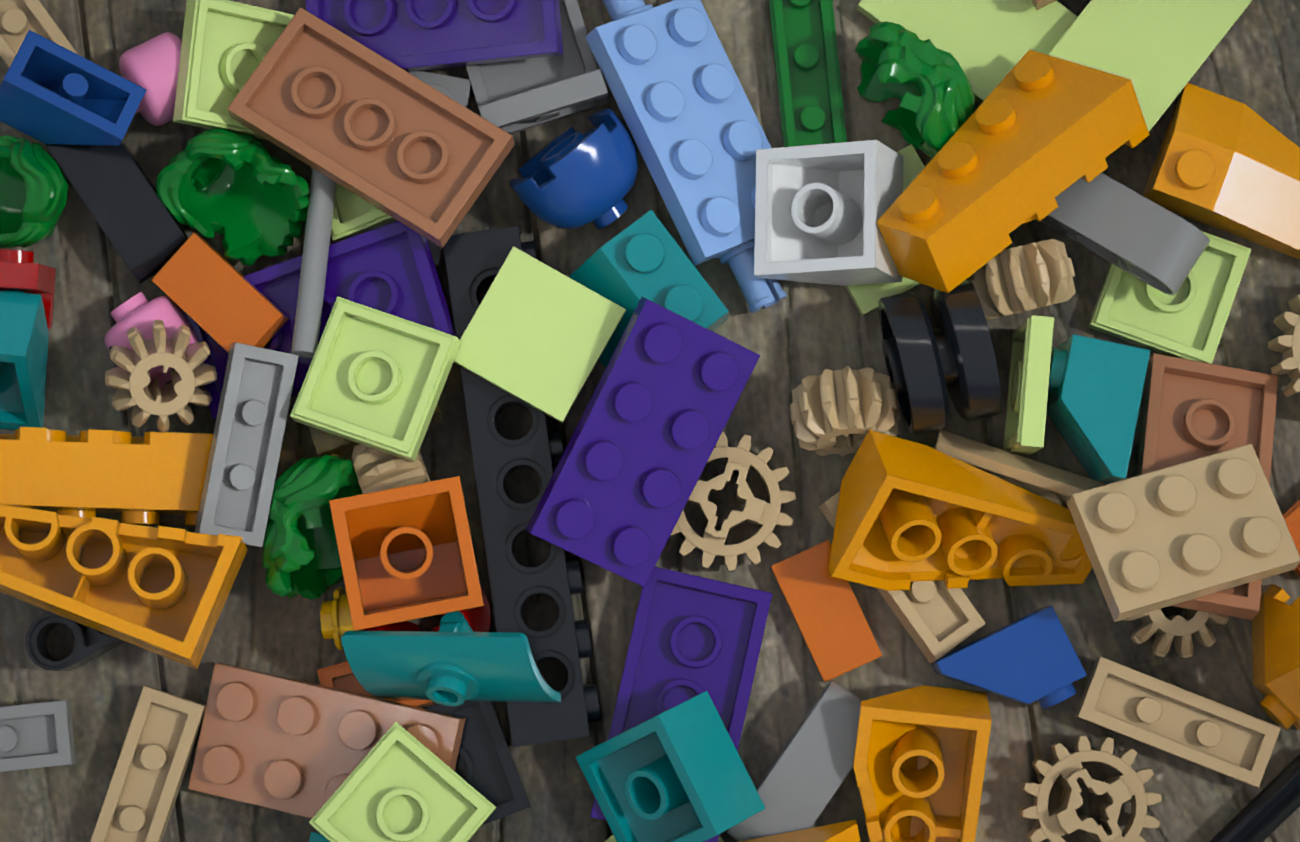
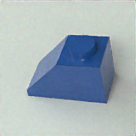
(66, 96)
(1019, 661)

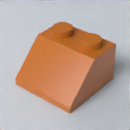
(406, 553)

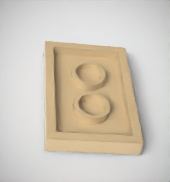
(1183, 532)

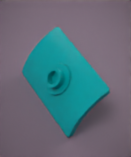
(447, 664)

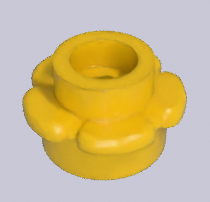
(336, 617)

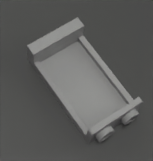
(542, 89)

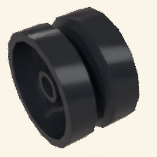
(949, 355)

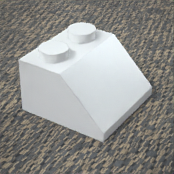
(822, 212)

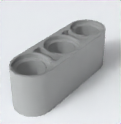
(1128, 231)
(807, 767)

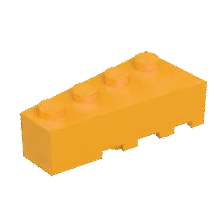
(1007, 166)
(105, 473)
(121, 578)

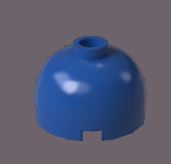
(581, 175)

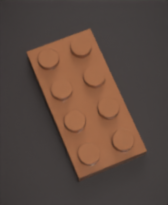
(371, 127)
(1203, 411)
(297, 740)

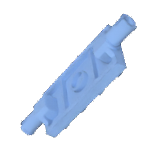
(689, 129)

